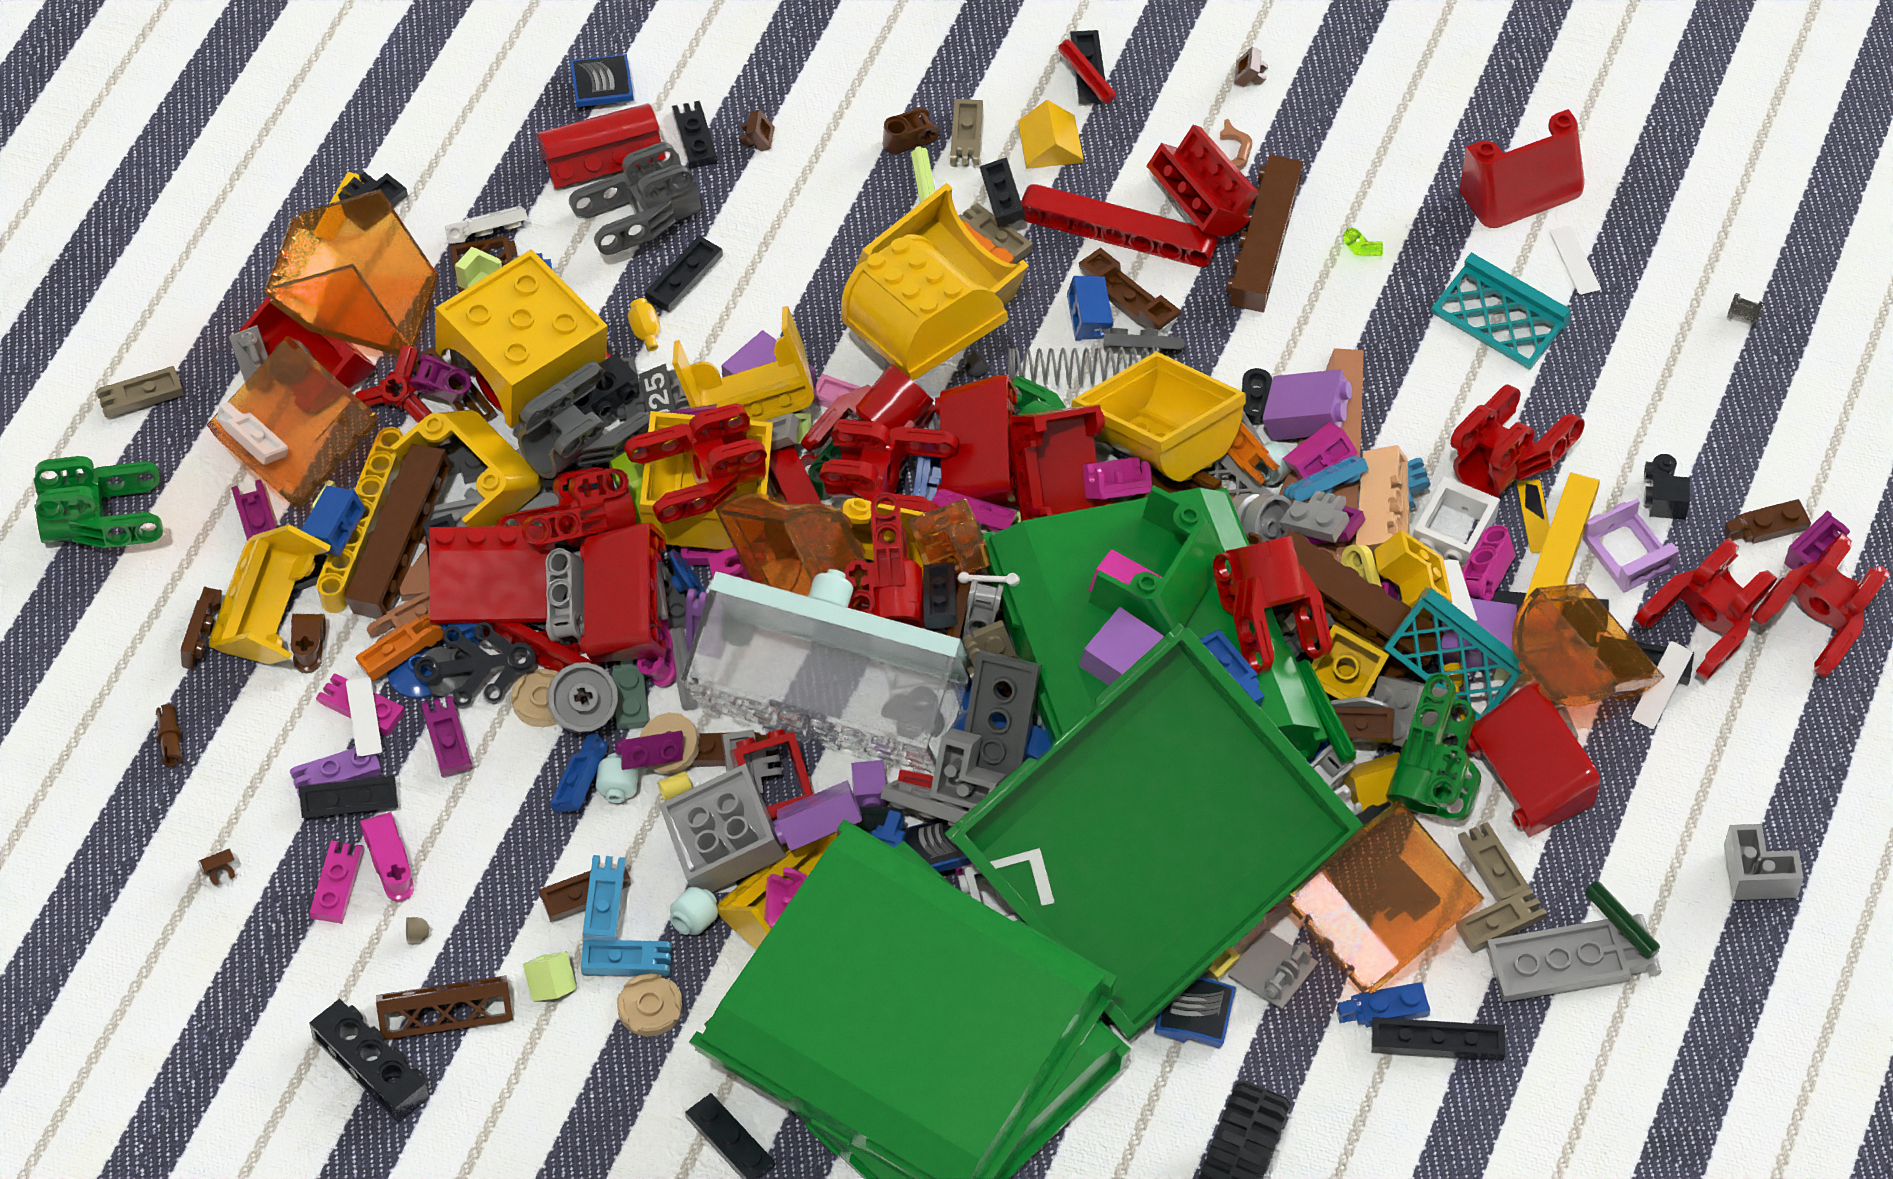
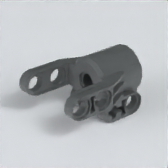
(654, 192)
(561, 435)

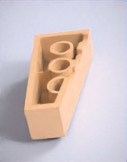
(1383, 496)

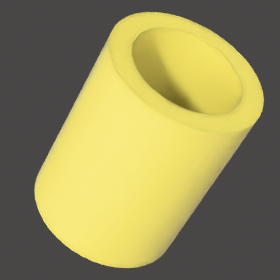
(674, 785)

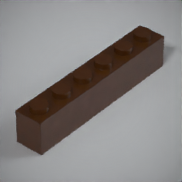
(1265, 234)
(398, 531)
(1360, 603)

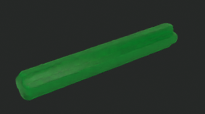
(1330, 721)

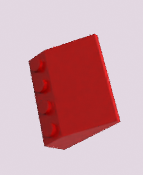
(487, 575)

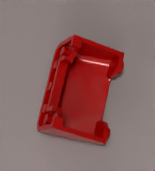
(1526, 179)
(335, 355)
(980, 419)
(1050, 459)
(622, 594)
(1535, 760)

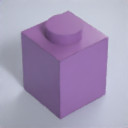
(867, 782)

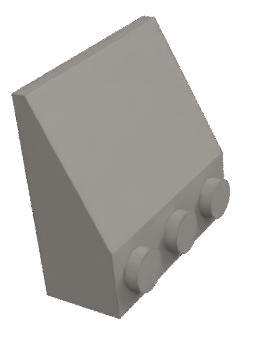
(722, 830)

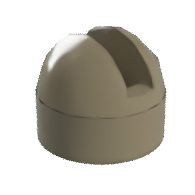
(416, 929)

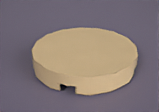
(530, 700)
(691, 736)
(649, 1005)

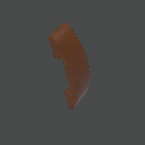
(1127, 294)

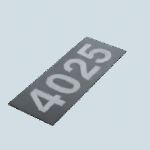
(657, 389)

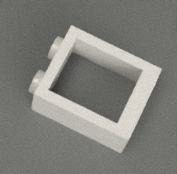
(1466, 501)
(969, 886)

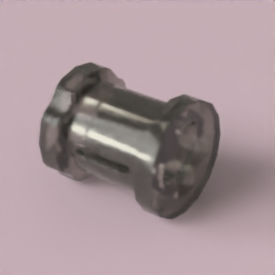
(1745, 309)

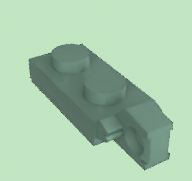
(631, 705)

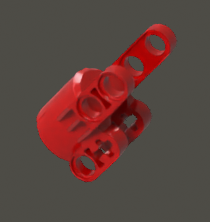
(890, 401)
(716, 455)
(1496, 456)
(873, 459)
(580, 512)
(892, 578)
(1264, 578)
(1827, 598)
(1714, 601)

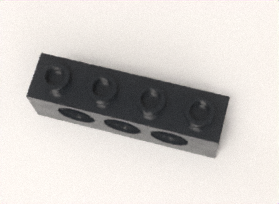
(616, 387)
(395, 1098)

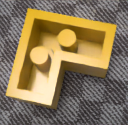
(1412, 568)

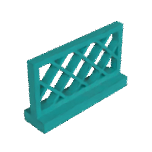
(1514, 291)
(1466, 629)

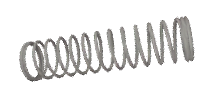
(1011, 363)

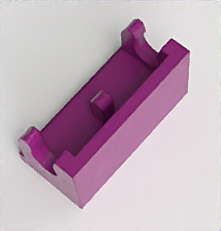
(1814, 541)

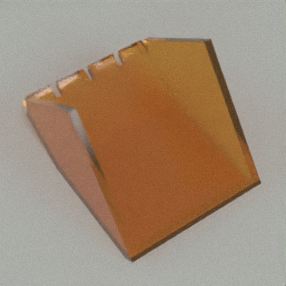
(354, 274)
(305, 411)
(1383, 897)

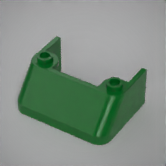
(1175, 597)

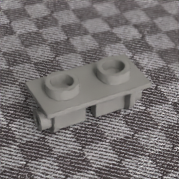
(248, 350)

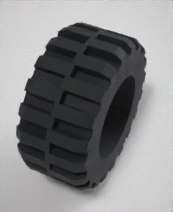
(1246, 1133)

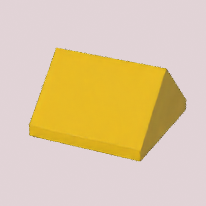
(1049, 137)
(1371, 780)

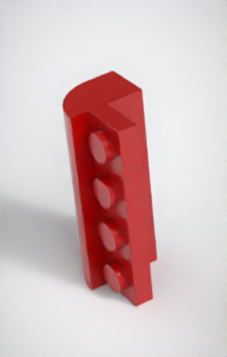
(597, 144)
(1204, 183)

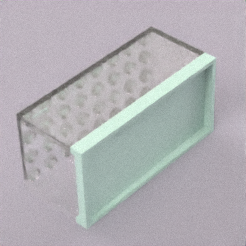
(826, 673)

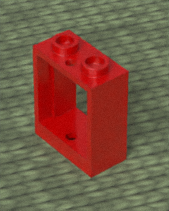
(776, 738)

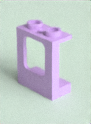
(1657, 561)

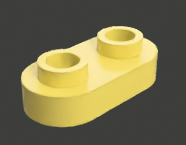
(1367, 570)

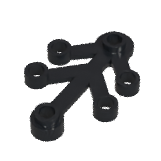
(479, 662)

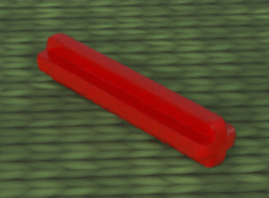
(1087, 71)

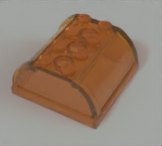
(789, 541)
(1578, 648)

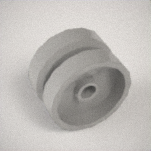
(1261, 514)
(600, 693)

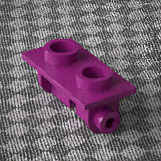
(650, 750)

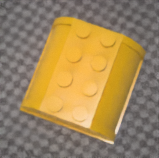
(917, 306)
(1167, 415)
(675, 474)

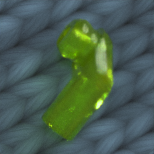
(1360, 245)

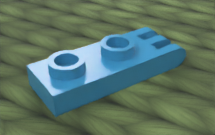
(1324, 480)
(604, 899)
(626, 957)

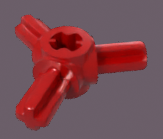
(402, 375)

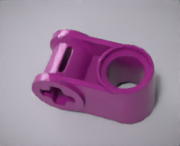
(439, 379)

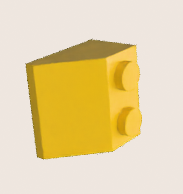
(1351, 664)

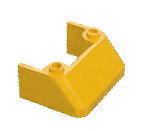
(763, 390)
(503, 485)
(261, 592)
(745, 905)

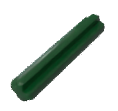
(1622, 919)

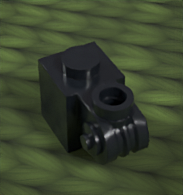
(1667, 494)

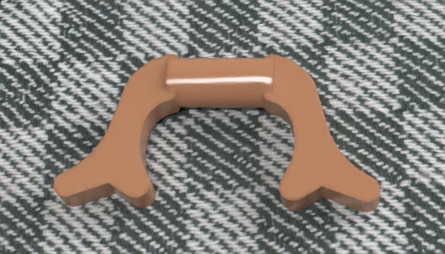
(1244, 139)

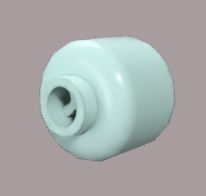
(1277, 452)
(832, 588)
(615, 782)
(693, 911)

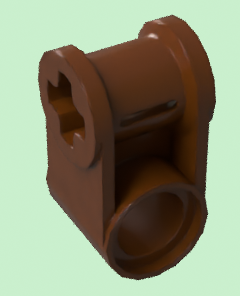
(907, 131)
(307, 641)

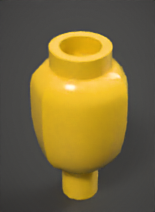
(644, 322)

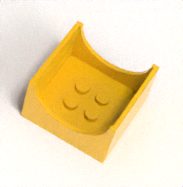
(941, 224)
(521, 331)

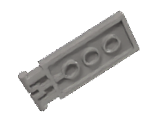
(1566, 959)

